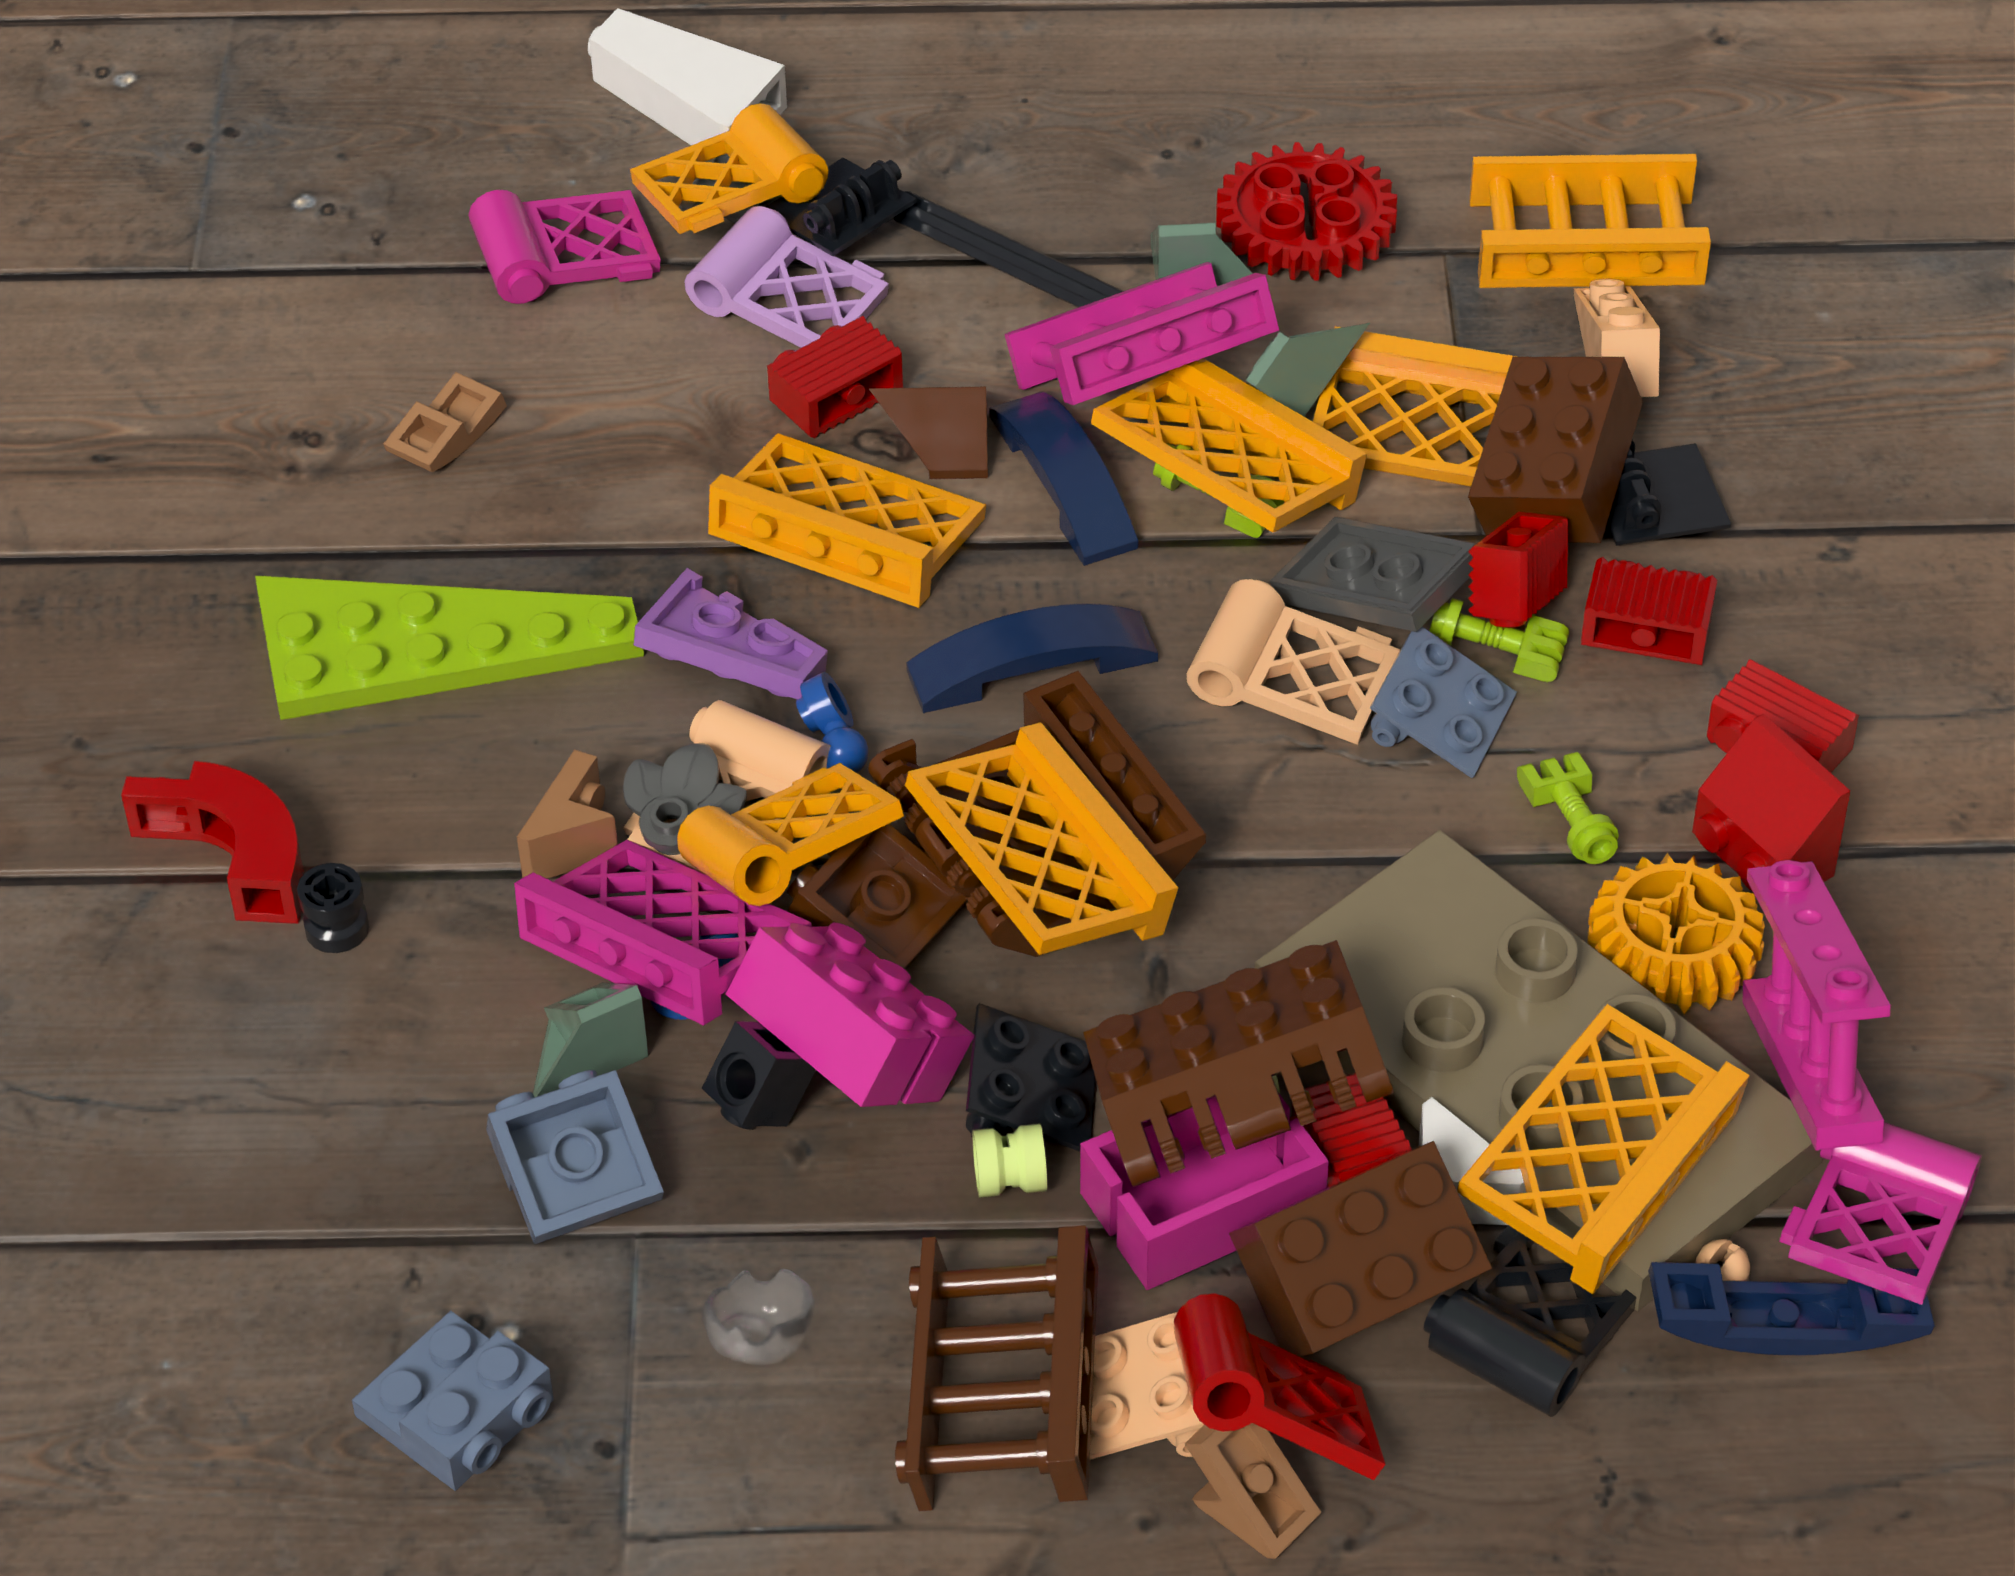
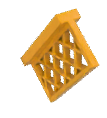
(1421, 368)
(1242, 421)
(835, 539)
(1080, 826)
(1645, 1184)

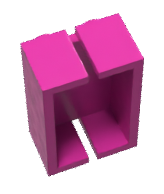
(850, 1014)
(1188, 1214)

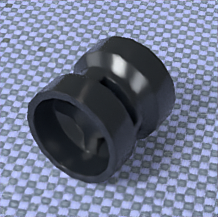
(333, 907)

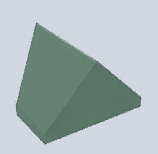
(1192, 244)
(1301, 365)
(592, 1031)

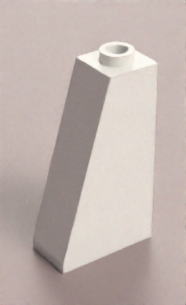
(680, 77)

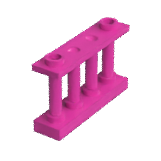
(1141, 332)
(1814, 1006)

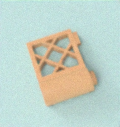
(1244, 652)
(749, 754)

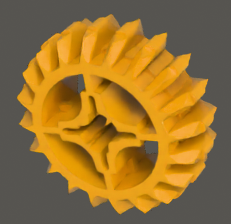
(1715, 937)

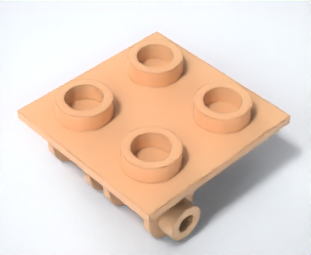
(1140, 1390)

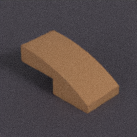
(448, 426)

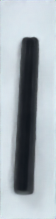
(1004, 253)

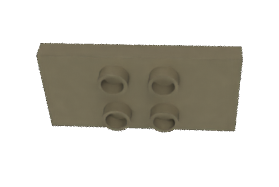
(1484, 998)

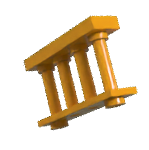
(1579, 256)

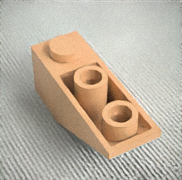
(1620, 326)

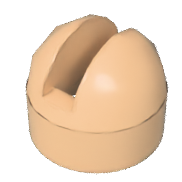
(1736, 1259)

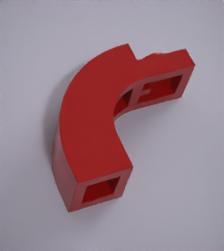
(236, 815)

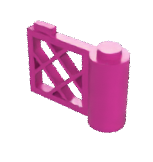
(524, 250)
(1897, 1177)

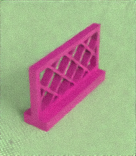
(644, 951)

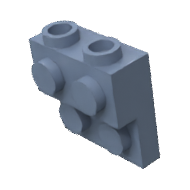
(573, 1154)
(456, 1399)

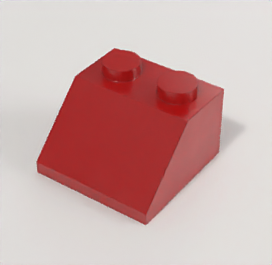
(1771, 805)

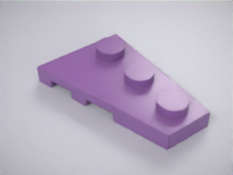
(722, 638)

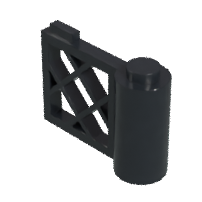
(1518, 1342)

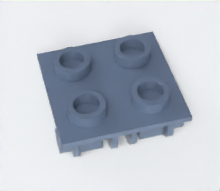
(1440, 702)

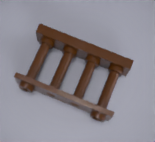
(1061, 1393)

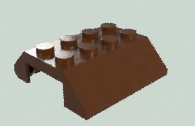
(1104, 755)
(1229, 1047)

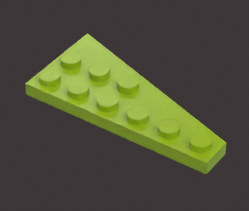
(386, 642)

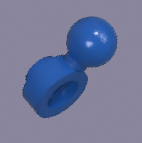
(827, 710)

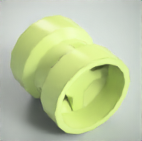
(1009, 1160)

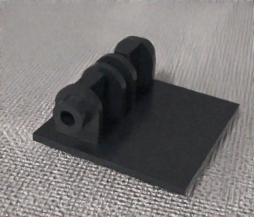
(847, 206)
(1665, 496)
(1029, 1077)

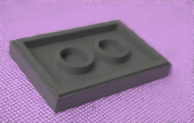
(1375, 573)

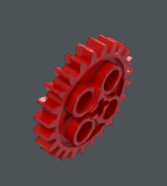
(1346, 206)

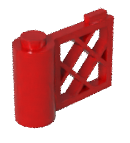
(1240, 1376)

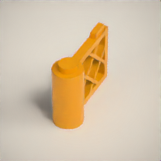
(761, 152)
(756, 853)

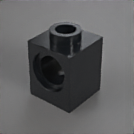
(757, 1078)

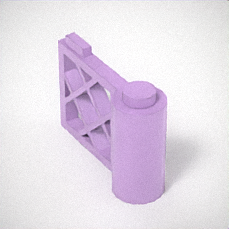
(754, 263)

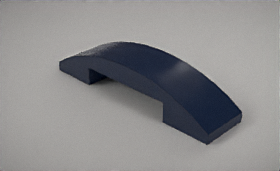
(1071, 472)
(1026, 643)
(1782, 1315)

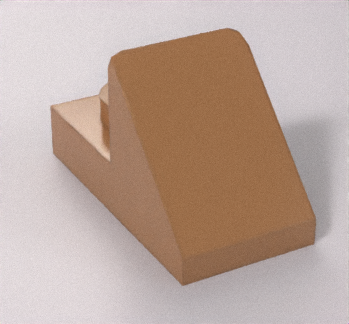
(568, 822)
(1251, 1487)

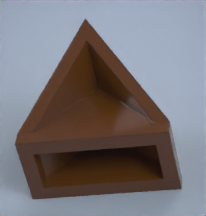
(942, 427)

